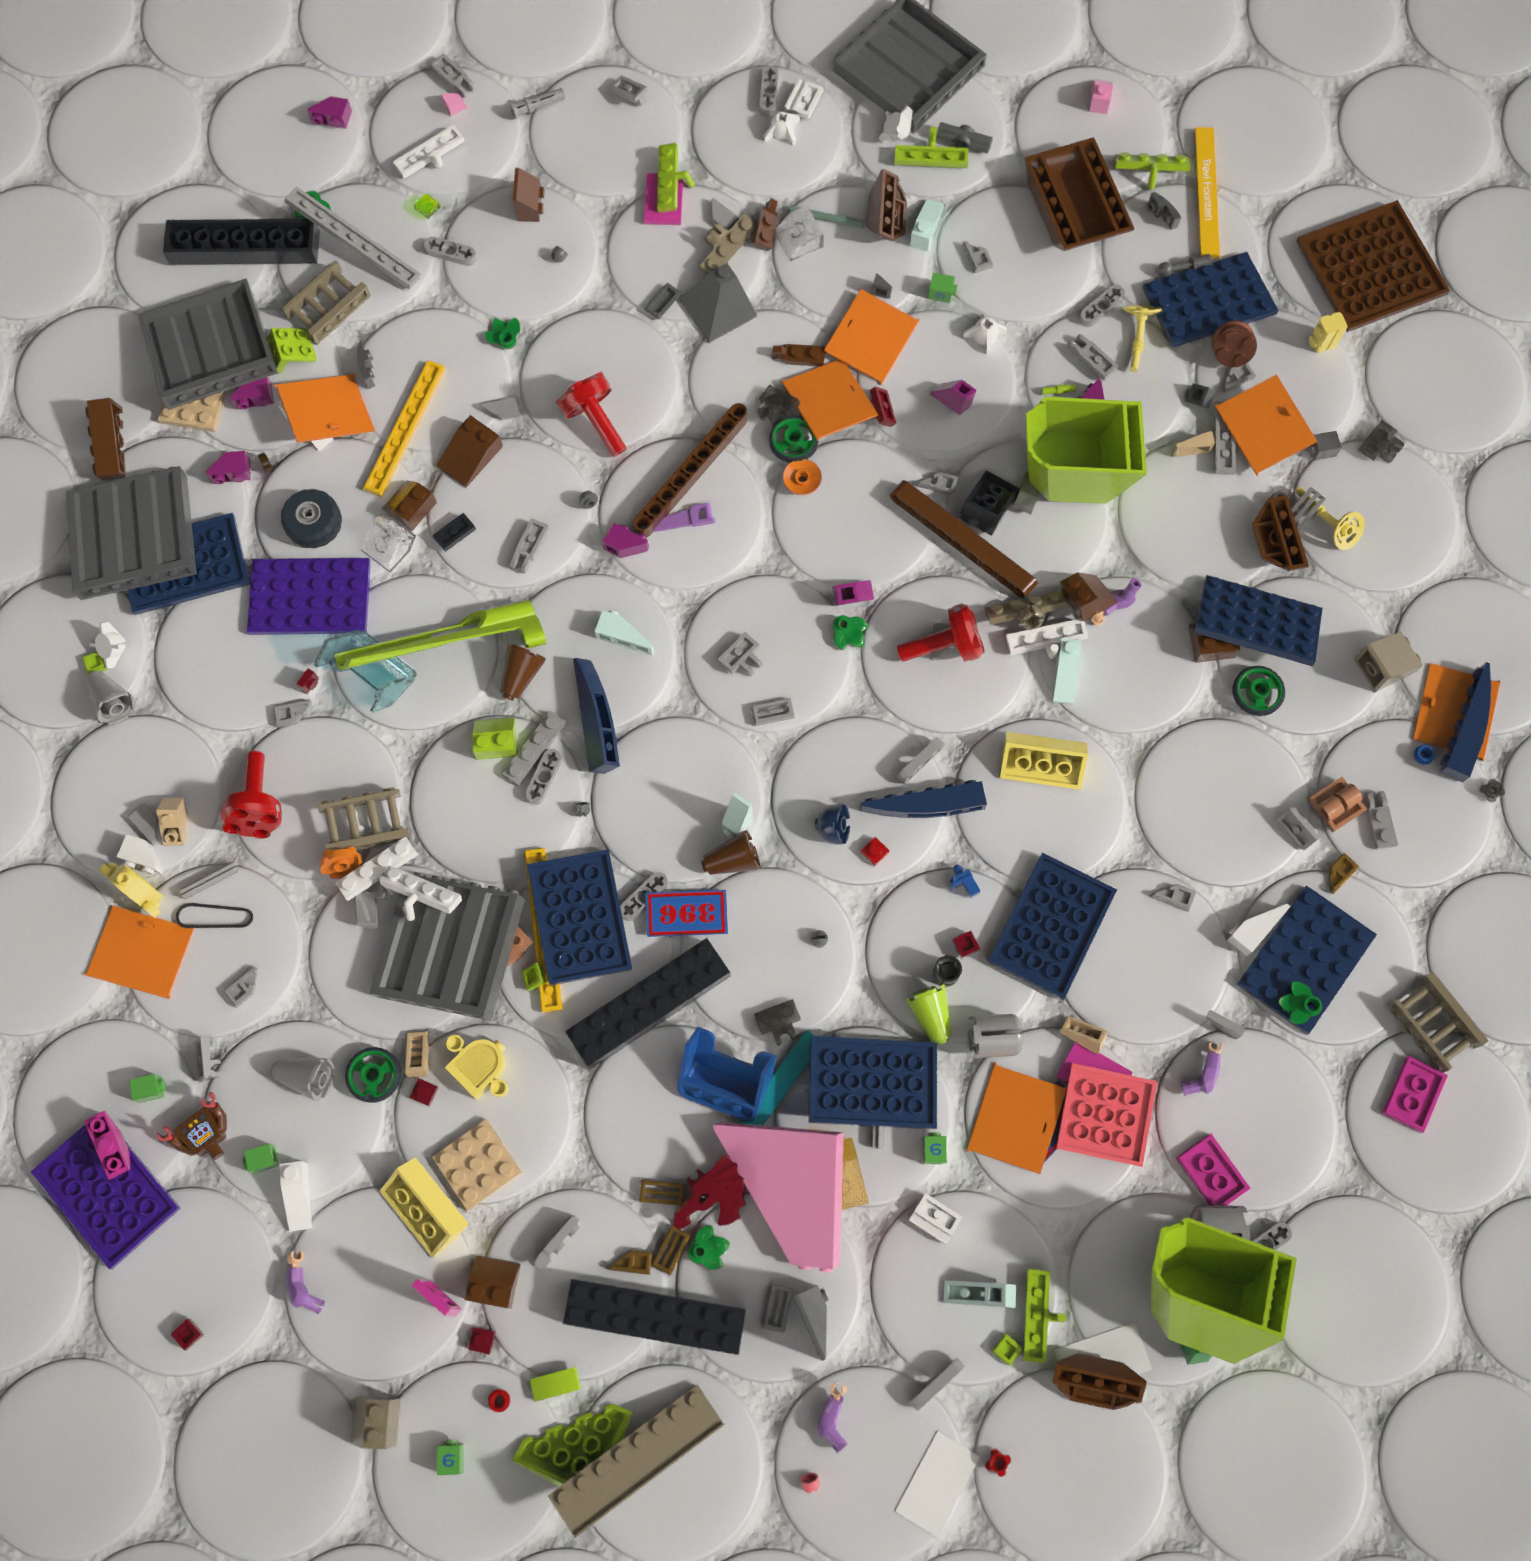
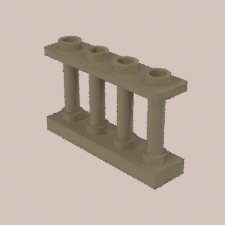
(334, 317)
(376, 837)
(1458, 1019)

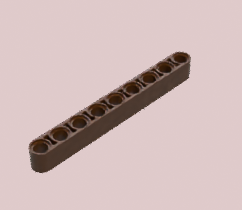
(693, 461)
(963, 539)

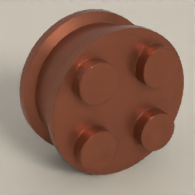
(1234, 343)

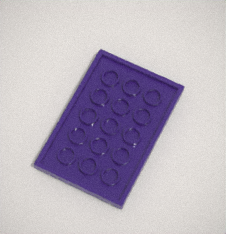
(308, 596)
(107, 1213)

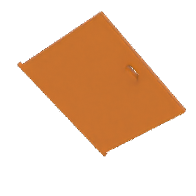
(873, 336)
(828, 400)
(324, 405)
(1264, 424)
(1447, 693)
(138, 954)
(1014, 1119)

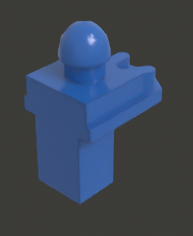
(966, 879)

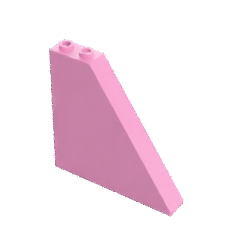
(795, 1186)

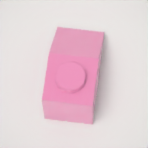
(1101, 96)

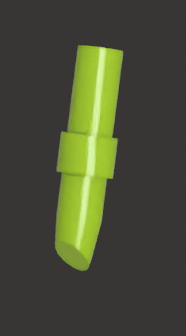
(1058, 389)

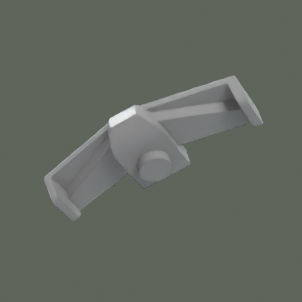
(366, 901)

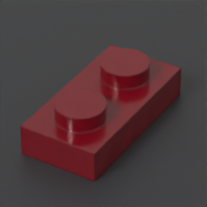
(883, 406)

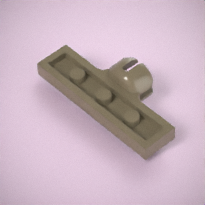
(726, 242)
(1027, 611)

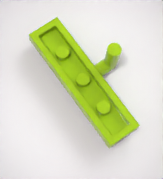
(931, 155)
(1153, 163)
(668, 177)
(1037, 1316)

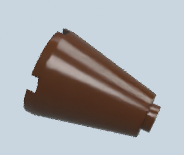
(519, 671)
(732, 856)

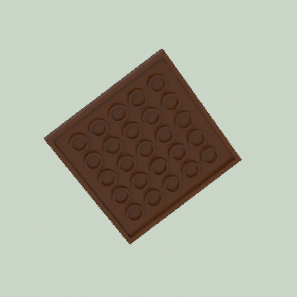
(1372, 265)

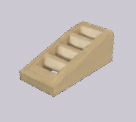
(1197, 445)
(1096, 1036)
(412, 1068)

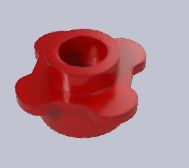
(1004, 1461)

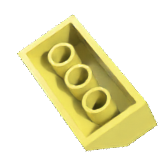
(1043, 760)
(423, 1207)

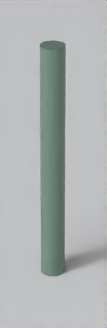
(833, 218)

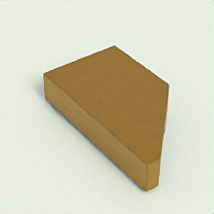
(1341, 871)
(634, 1262)

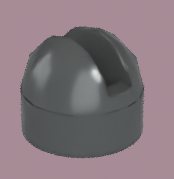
(559, 254)
(581, 807)
(819, 942)

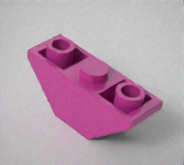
(109, 1144)

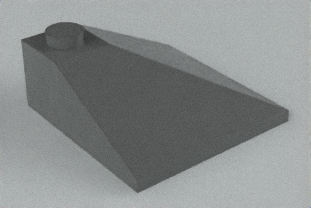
(718, 303)
(814, 1313)

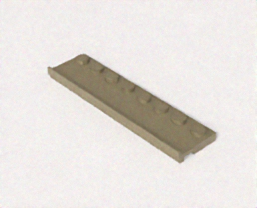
(635, 1461)

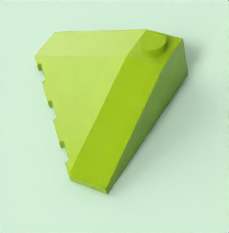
(572, 1448)

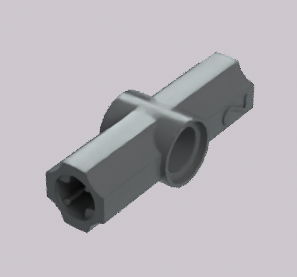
(964, 137)

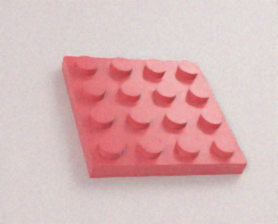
(1106, 1115)

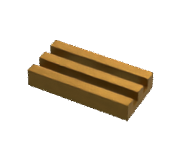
(680, 1194)
(662, 1267)

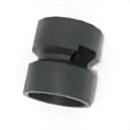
(947, 970)

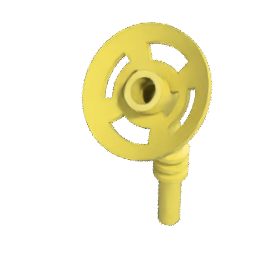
(1141, 314)
(1342, 528)

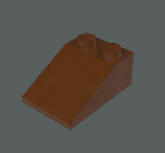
(469, 451)

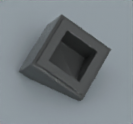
(881, 287)
(1200, 395)

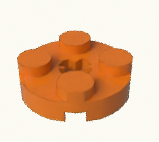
(340, 862)

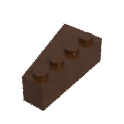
(106, 438)

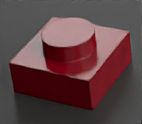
(308, 681)
(966, 944)
(424, 1092)
(187, 1334)
(481, 1340)

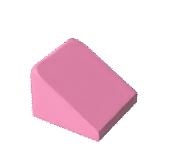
(453, 102)

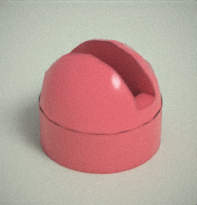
(810, 1482)

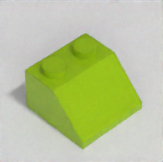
(494, 738)

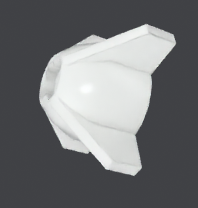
(897, 125)
(782, 126)
(985, 331)
(109, 644)

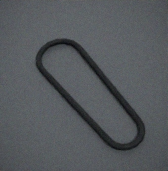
(217, 907)

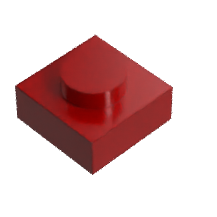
(875, 851)

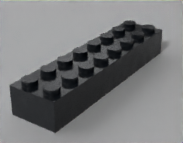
(241, 241)
(648, 1003)
(654, 1316)

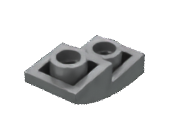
(1162, 207)
(364, 361)
(1026, 496)

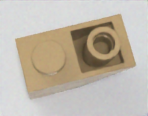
(172, 821)

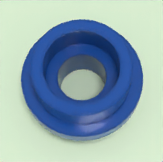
(1428, 751)

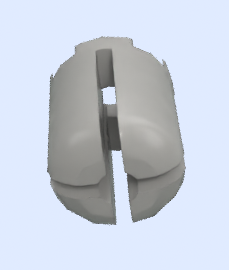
(995, 1035)
(1224, 1217)

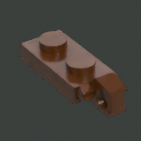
(766, 225)
(800, 354)

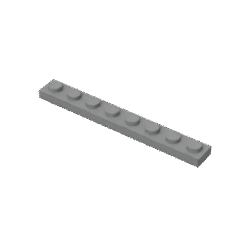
(352, 237)

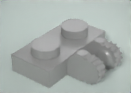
(738, 653)

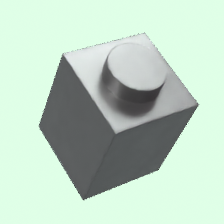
(1327, 445)

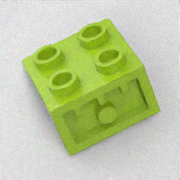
(290, 346)

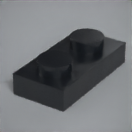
(454, 532)

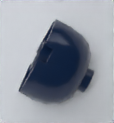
(832, 824)

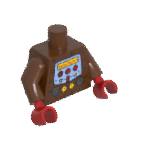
(200, 1132)

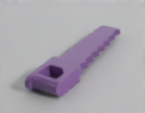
(687, 518)

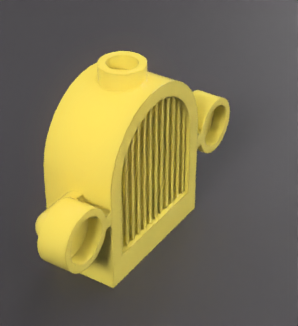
(133, 886)
(478, 1066)

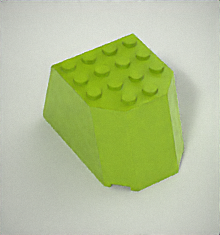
(1085, 448)
(1220, 1290)

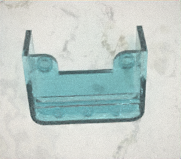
(387, 676)

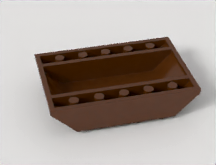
(1076, 195)

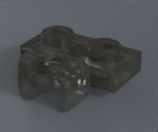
(775, 403)
(1382, 442)
(778, 1020)

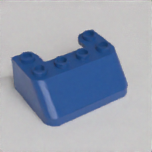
(723, 1080)

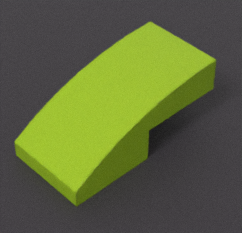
(555, 1384)

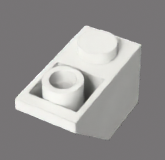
(139, 853)

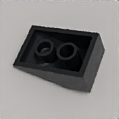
(988, 503)

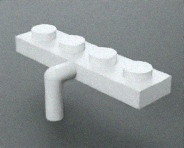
(429, 152)
(1046, 637)
(374, 869)
(419, 890)

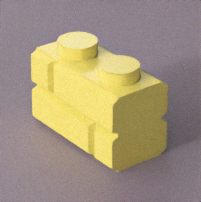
(1328, 332)

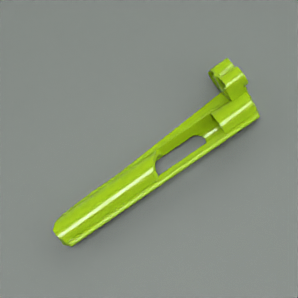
(491, 621)

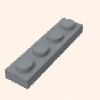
(1224, 446)
(534, 748)

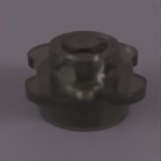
(1496, 786)

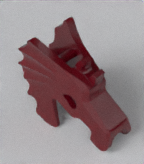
(723, 1185)

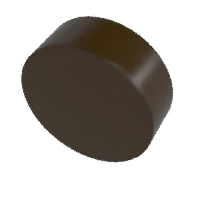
(265, 462)

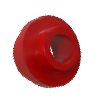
(492, 1400)

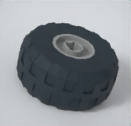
(311, 518)

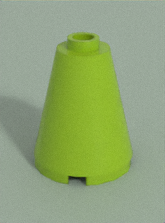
(932, 1012)

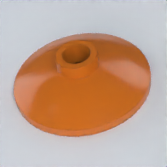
(802, 469)

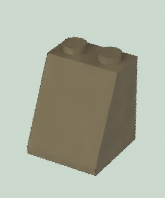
(1388, 661)
(375, 1422)

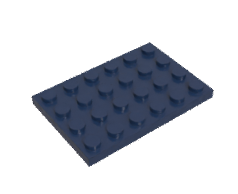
(1207, 297)
(218, 568)
(1259, 620)
(579, 917)
(1052, 926)
(1310, 946)
(872, 1082)

